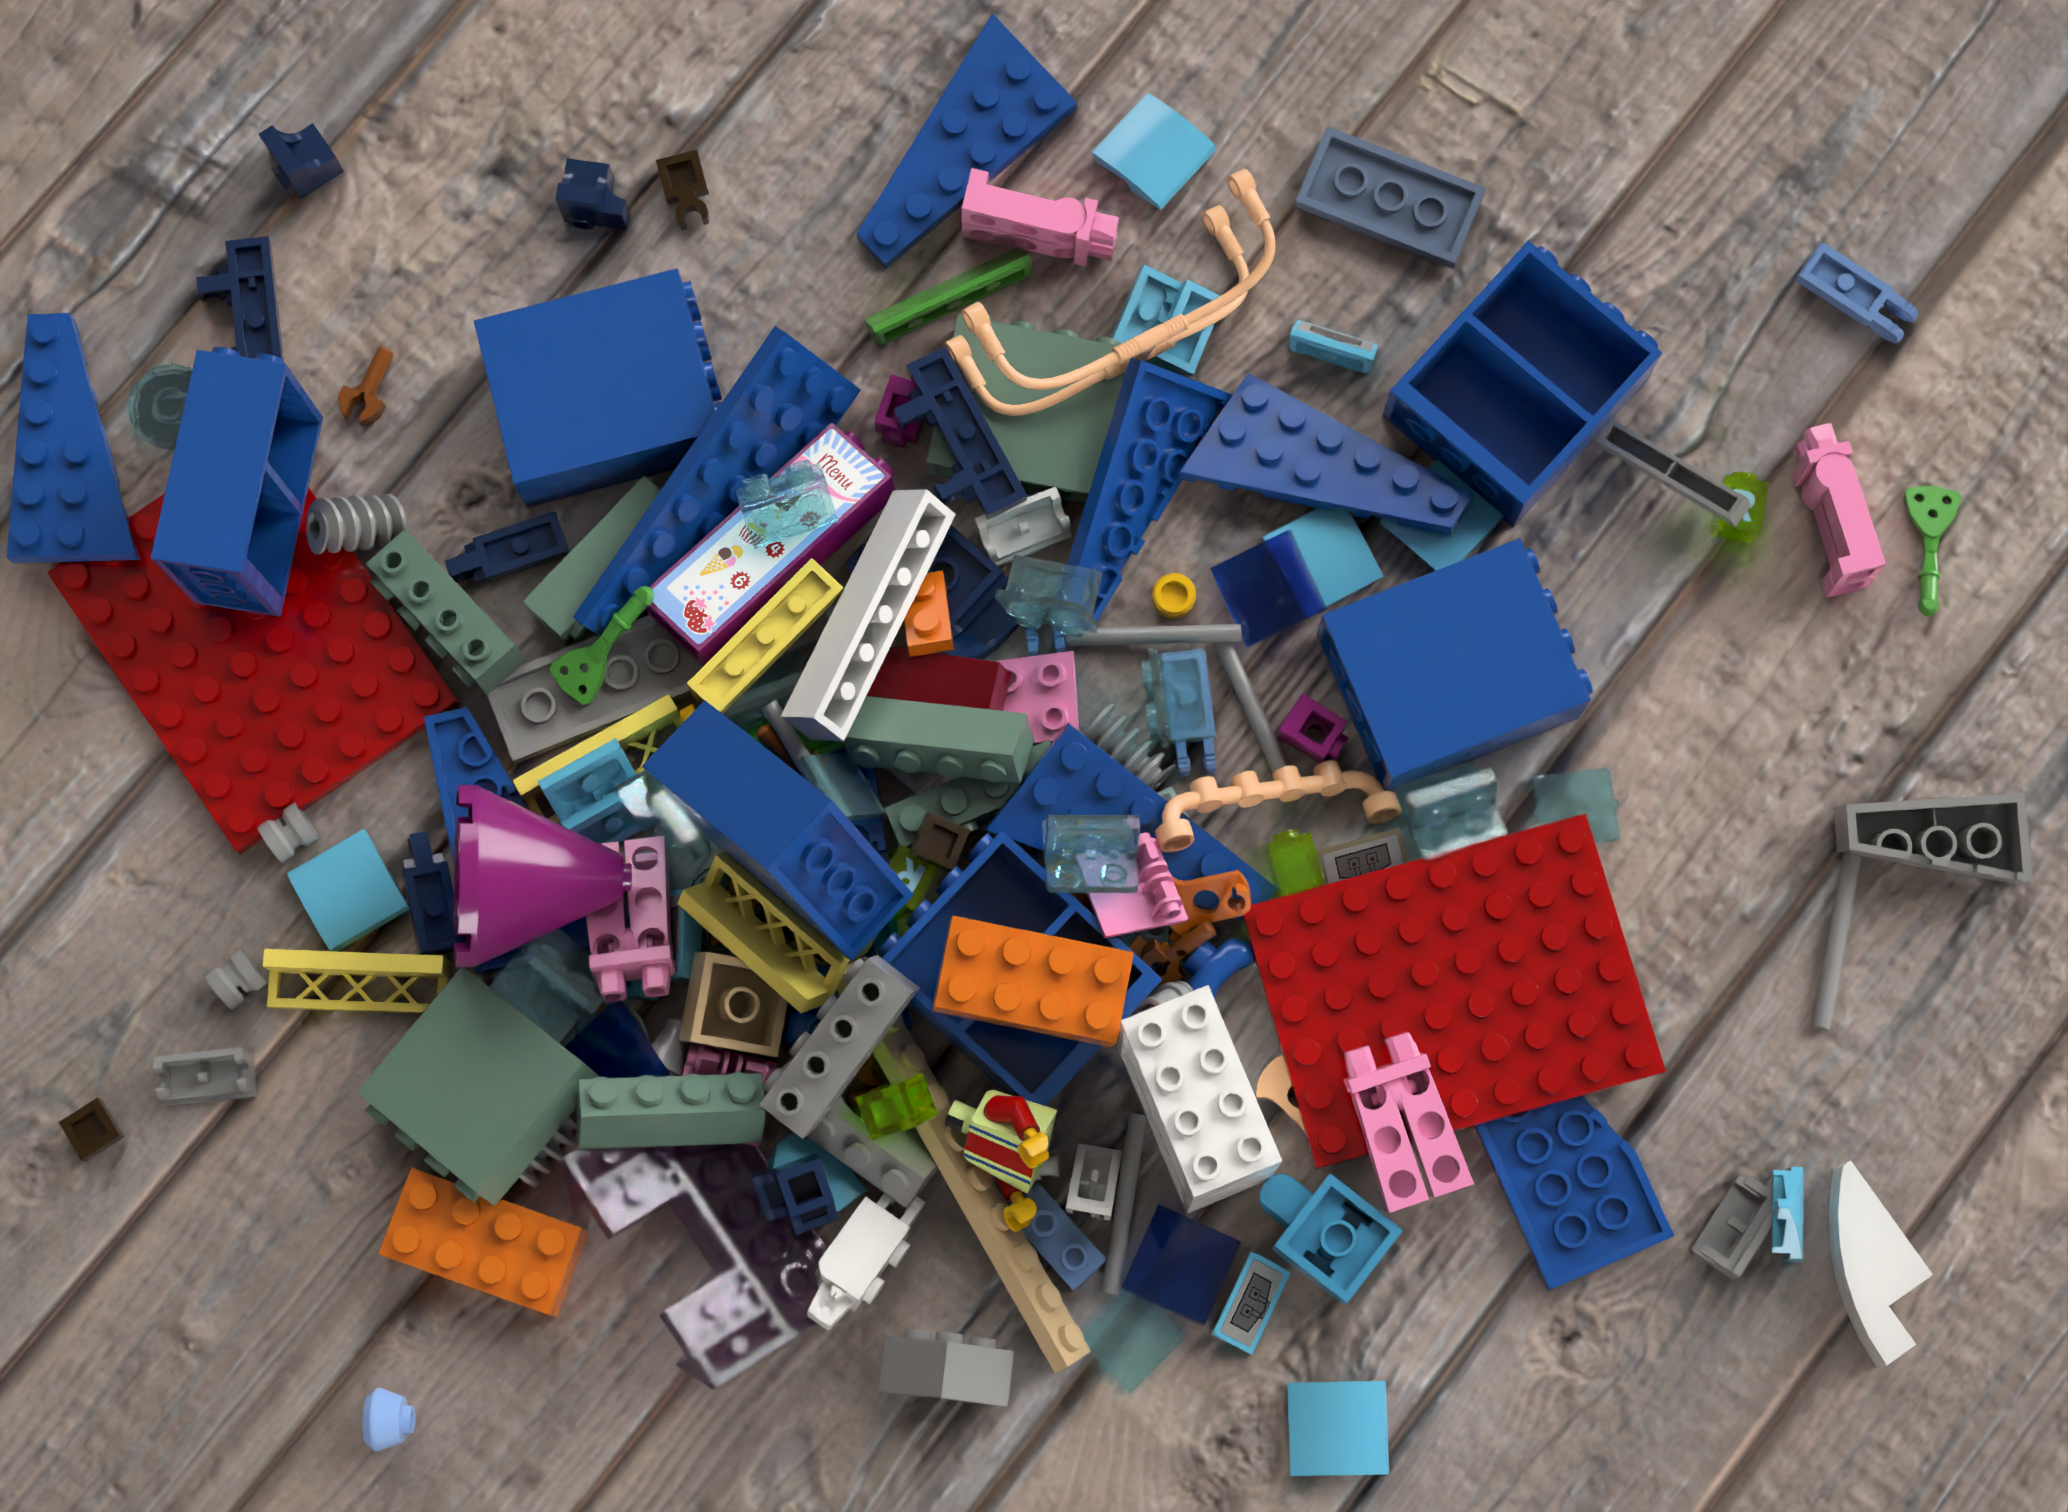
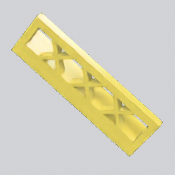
(765, 637)
(627, 732)
(763, 944)
(348, 965)

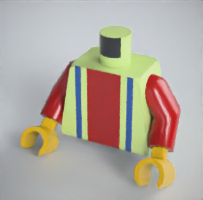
(1008, 1141)

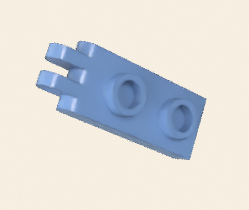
(1060, 1240)

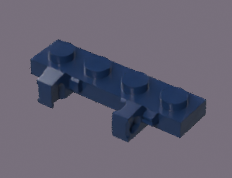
(251, 291)
(980, 465)

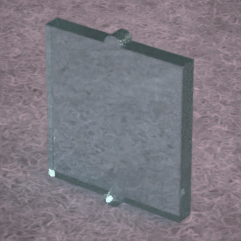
(842, 784)
(1575, 794)
(1132, 1339)

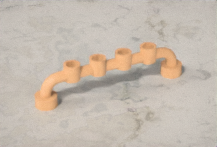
(1246, 791)

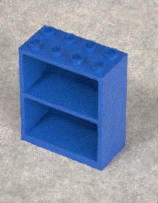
(1522, 382)
(599, 385)
(238, 482)
(1454, 665)
(779, 829)
(1010, 891)

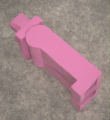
(1035, 223)
(1839, 510)
(646, 946)
(1378, 1099)

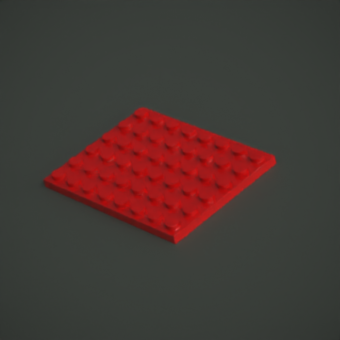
(255, 700)
(1488, 958)

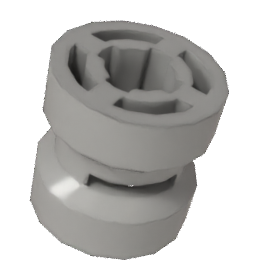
(288, 833)
(236, 979)

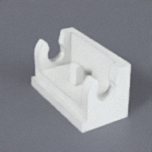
(1024, 528)

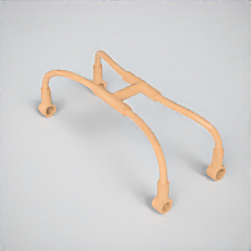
(1139, 347)

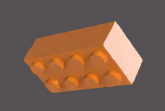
(1032, 981)
(484, 1245)

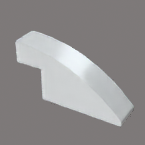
(1871, 1264)

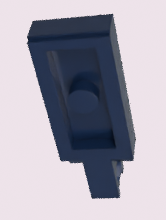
(510, 550)
(429, 897)

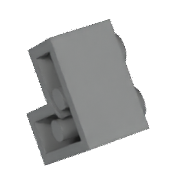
(946, 1368)

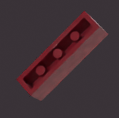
(941, 680)

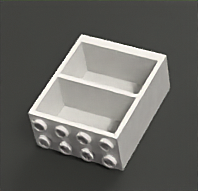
(1197, 1099)

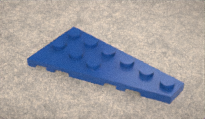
(983, 121)
(1309, 459)
(1139, 467)
(64, 471)
(1085, 780)

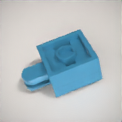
(1328, 1234)

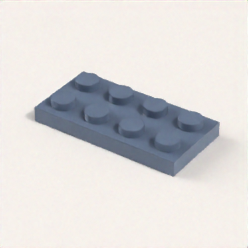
(1390, 197)

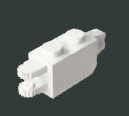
(858, 1257)

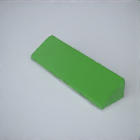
(949, 296)

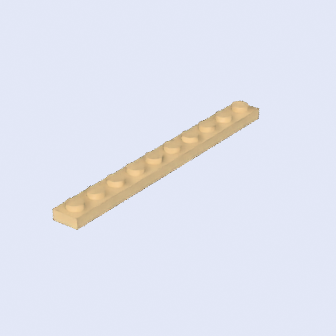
(984, 1208)

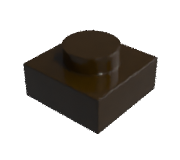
(939, 842)
(91, 1129)

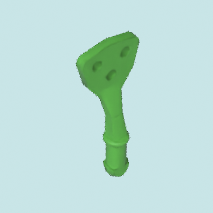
(1931, 531)
(596, 654)

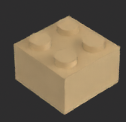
(731, 1007)

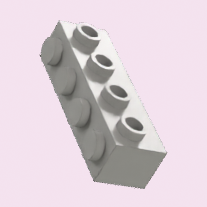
(838, 1046)

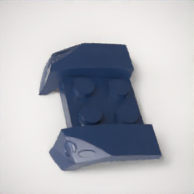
(971, 582)

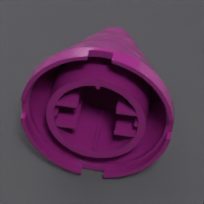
(523, 876)

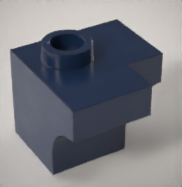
(301, 159)
(587, 197)
(797, 1191)

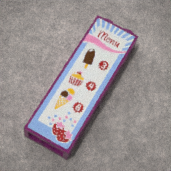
(728, 581)

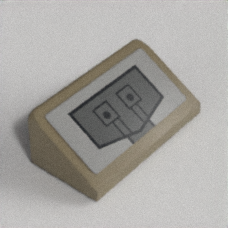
(1362, 855)

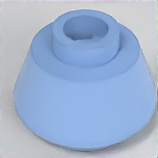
(386, 1419)

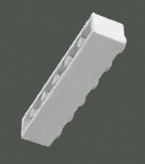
(868, 615)

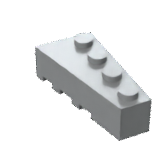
(1954, 835)

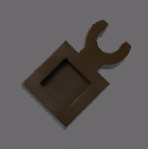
(683, 183)

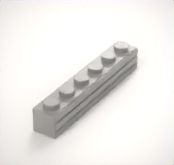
(1674, 473)

